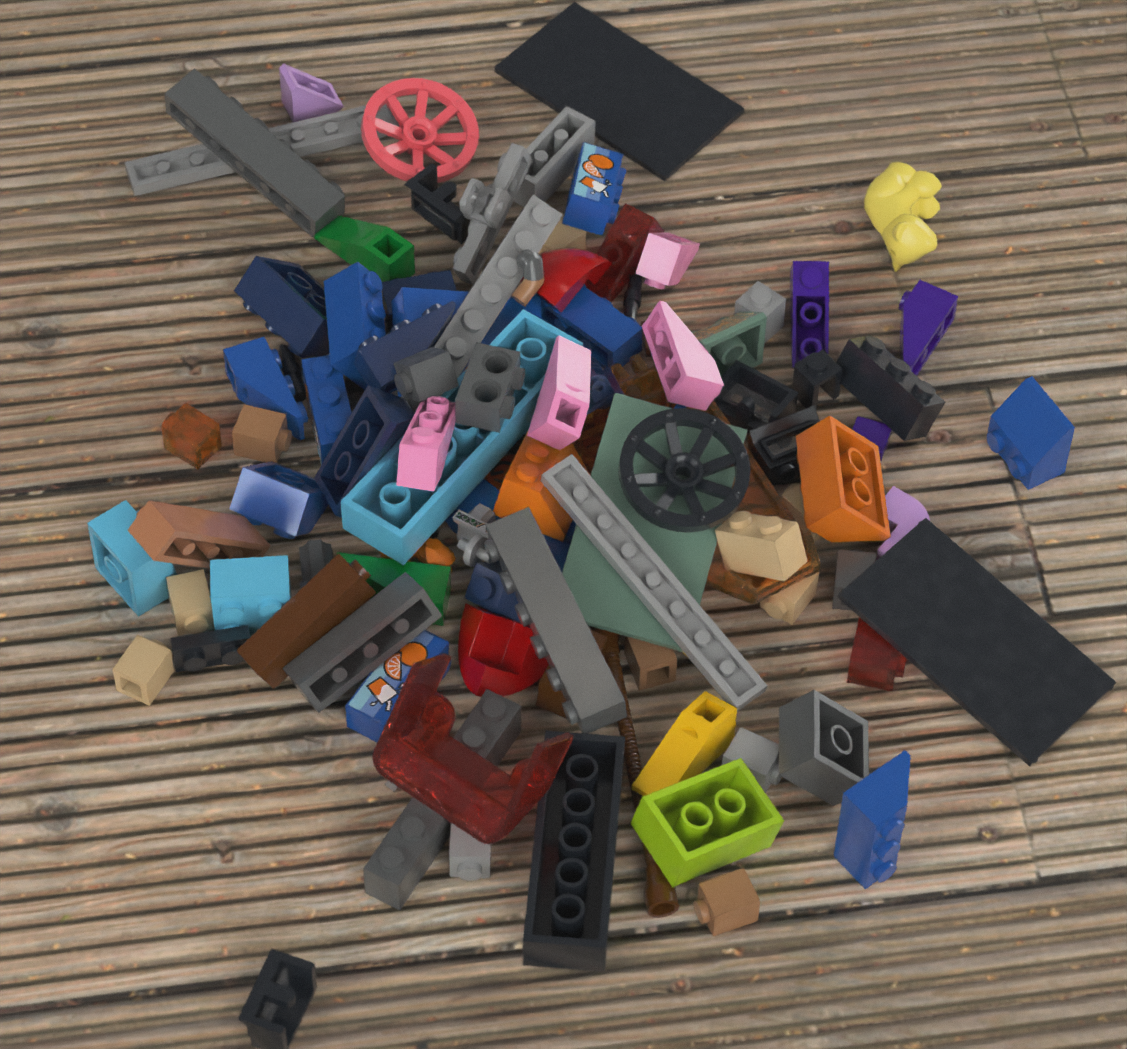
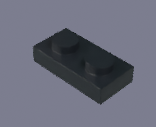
(209, 648)

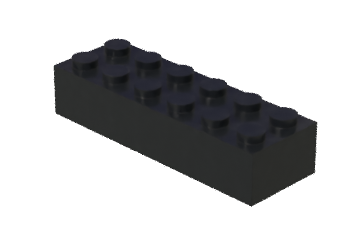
(575, 857)

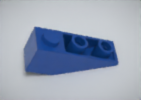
(258, 382)

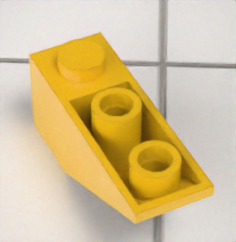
(690, 745)

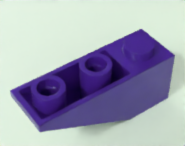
(809, 308)

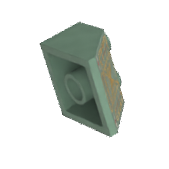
(735, 338)

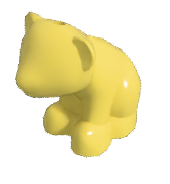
(894, 207)

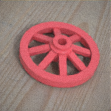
(419, 128)

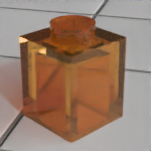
(191, 435)

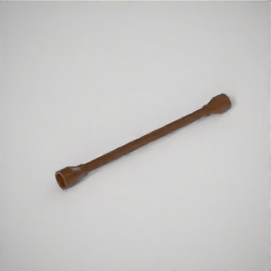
(658, 893)

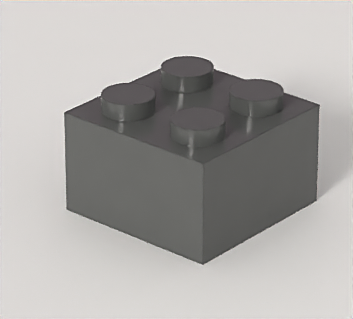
(822, 746)

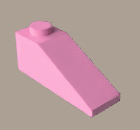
(682, 362)

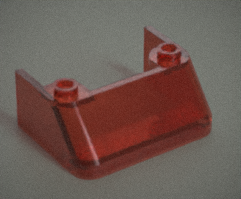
(449, 776)

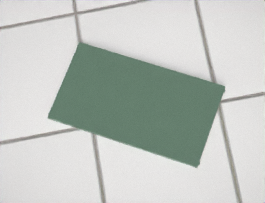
(594, 583)

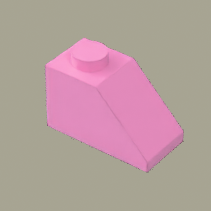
(665, 259)

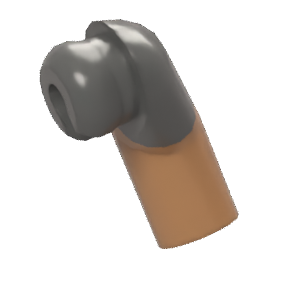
(533, 276)

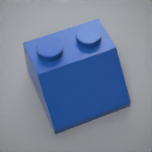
(1031, 435)
(278, 499)

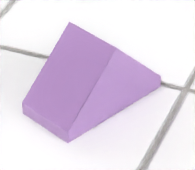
(306, 95)

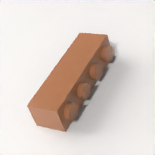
(194, 535)

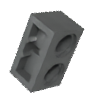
(489, 387)

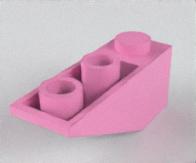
(563, 395)
(426, 444)

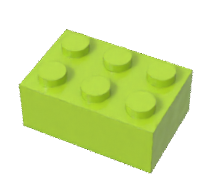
(706, 822)

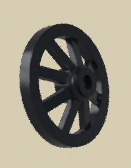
(687, 465)

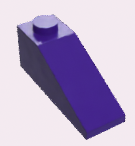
(924, 321)

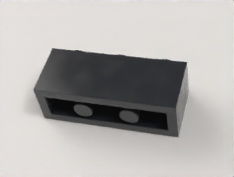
(889, 387)

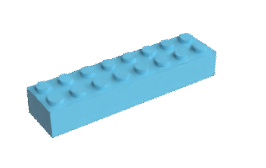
(403, 518)

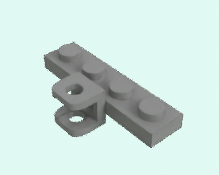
(487, 211)

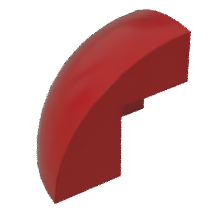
(567, 272)
(496, 653)

